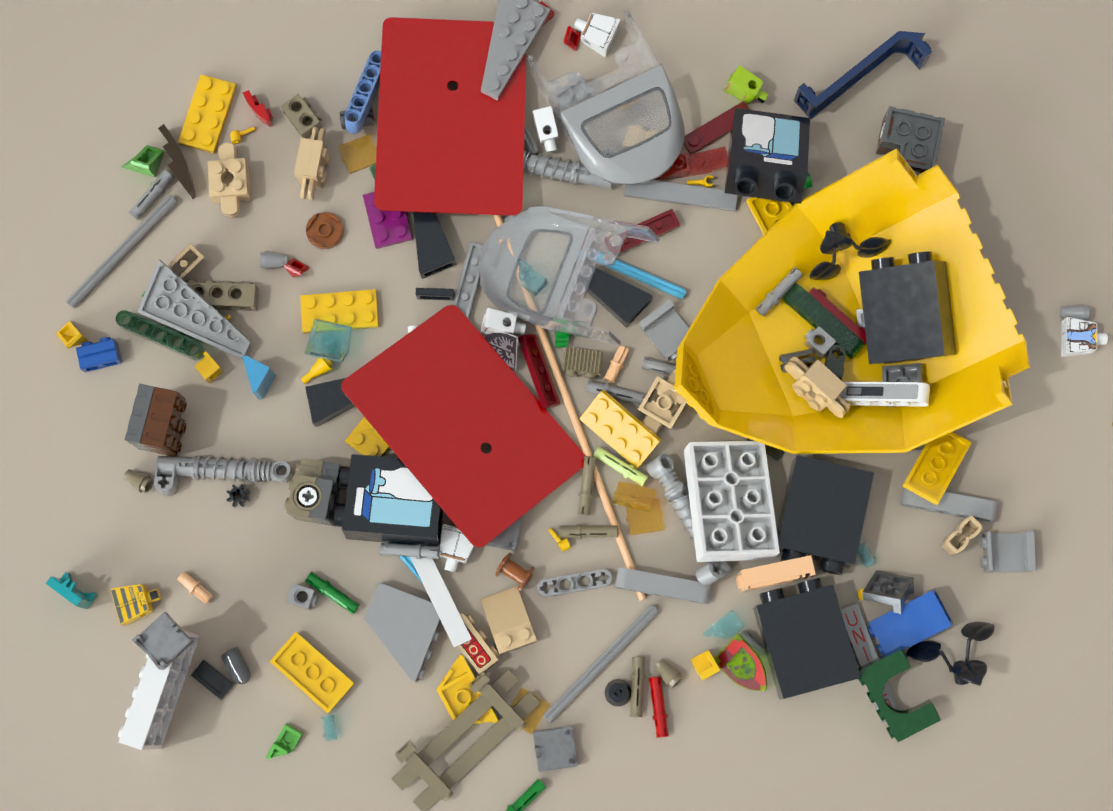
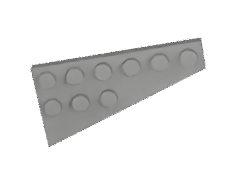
(512, 35)
(182, 308)

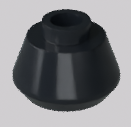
(614, 687)

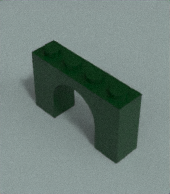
(900, 722)

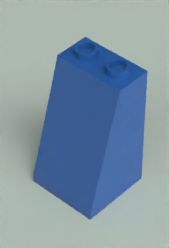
(919, 620)

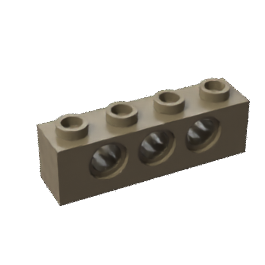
(247, 301)

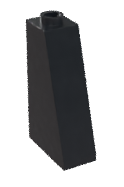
(431, 244)
(618, 297)
(327, 401)

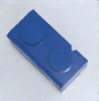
(99, 354)

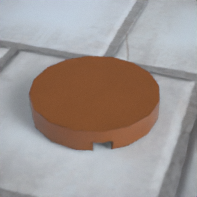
(324, 230)

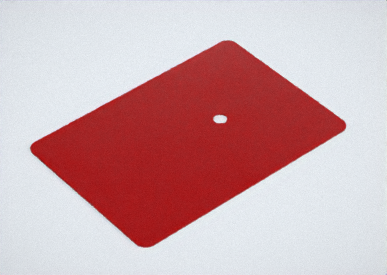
(440, 144)
(443, 398)

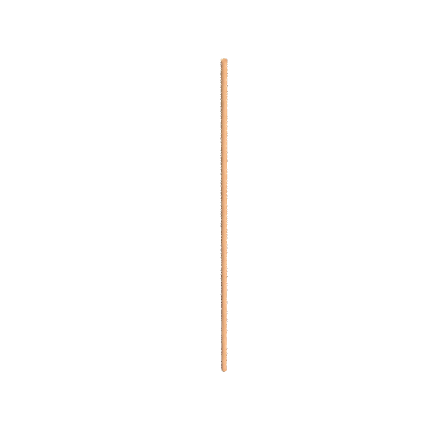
(582, 439)

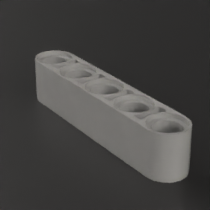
(954, 505)
(662, 585)

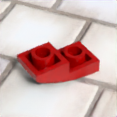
(258, 109)

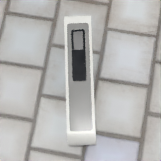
(886, 393)

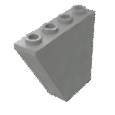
(404, 626)

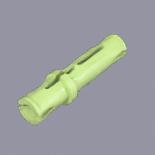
(620, 466)

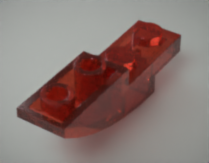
(696, 164)

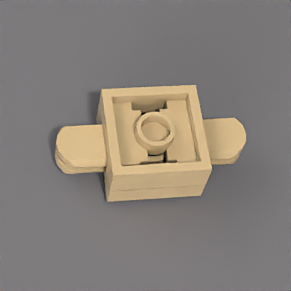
(311, 163)
(229, 180)
(818, 386)
(662, 404)

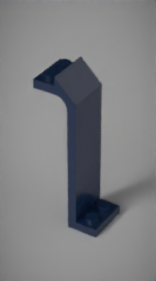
(902, 42)

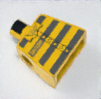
(133, 602)

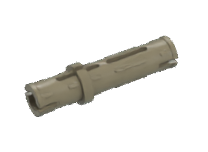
(587, 485)
(588, 531)
(637, 686)

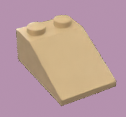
(508, 620)

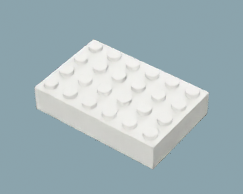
(731, 501)
(155, 701)

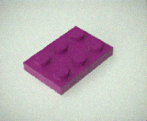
(386, 226)

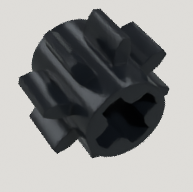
(236, 490)

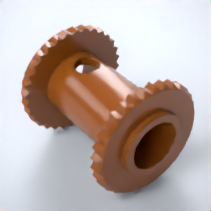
(514, 571)

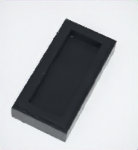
(435, 294)
(212, 679)

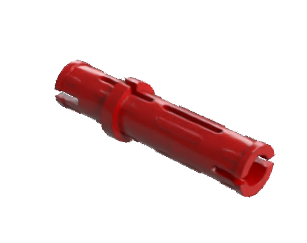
(658, 707)

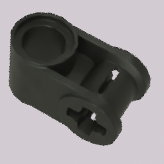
(836, 365)

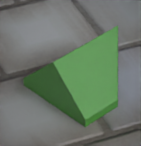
(146, 161)

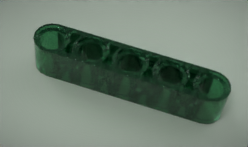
(818, 315)
(153, 329)

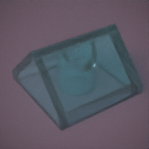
(329, 341)

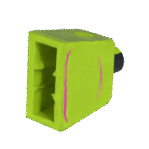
(745, 86)

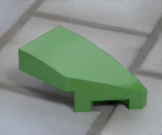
(285, 742)

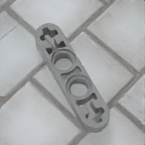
(574, 580)

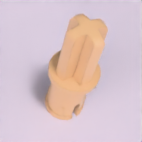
(616, 364)
(195, 587)

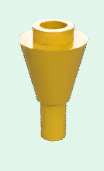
(320, 367)

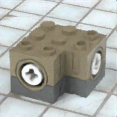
(314, 491)

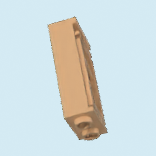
(775, 574)

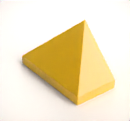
(71, 335)

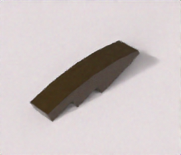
(178, 165)

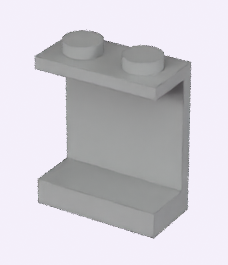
(665, 329)
(1008, 552)

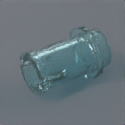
(865, 555)
(329, 728)

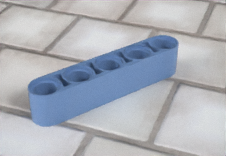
(364, 94)

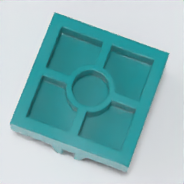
(67, 589)

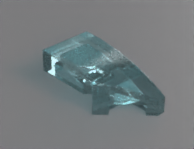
(530, 279)
(725, 626)

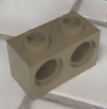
(299, 118)

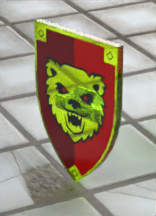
(742, 664)

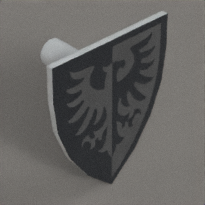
(505, 346)

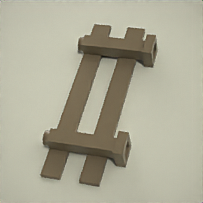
(490, 696)

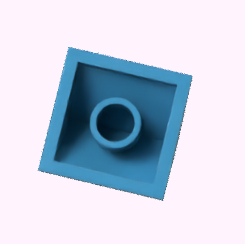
(259, 376)

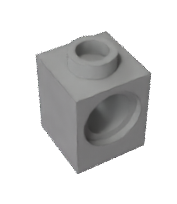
(819, 350)
(296, 590)

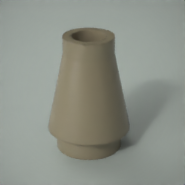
(139, 481)
(668, 673)

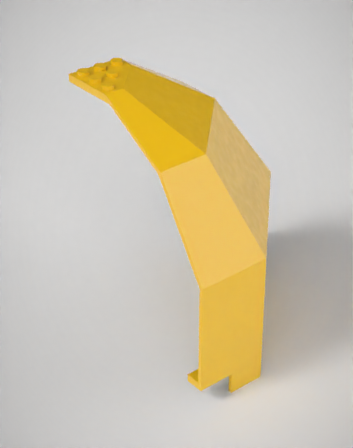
(732, 352)

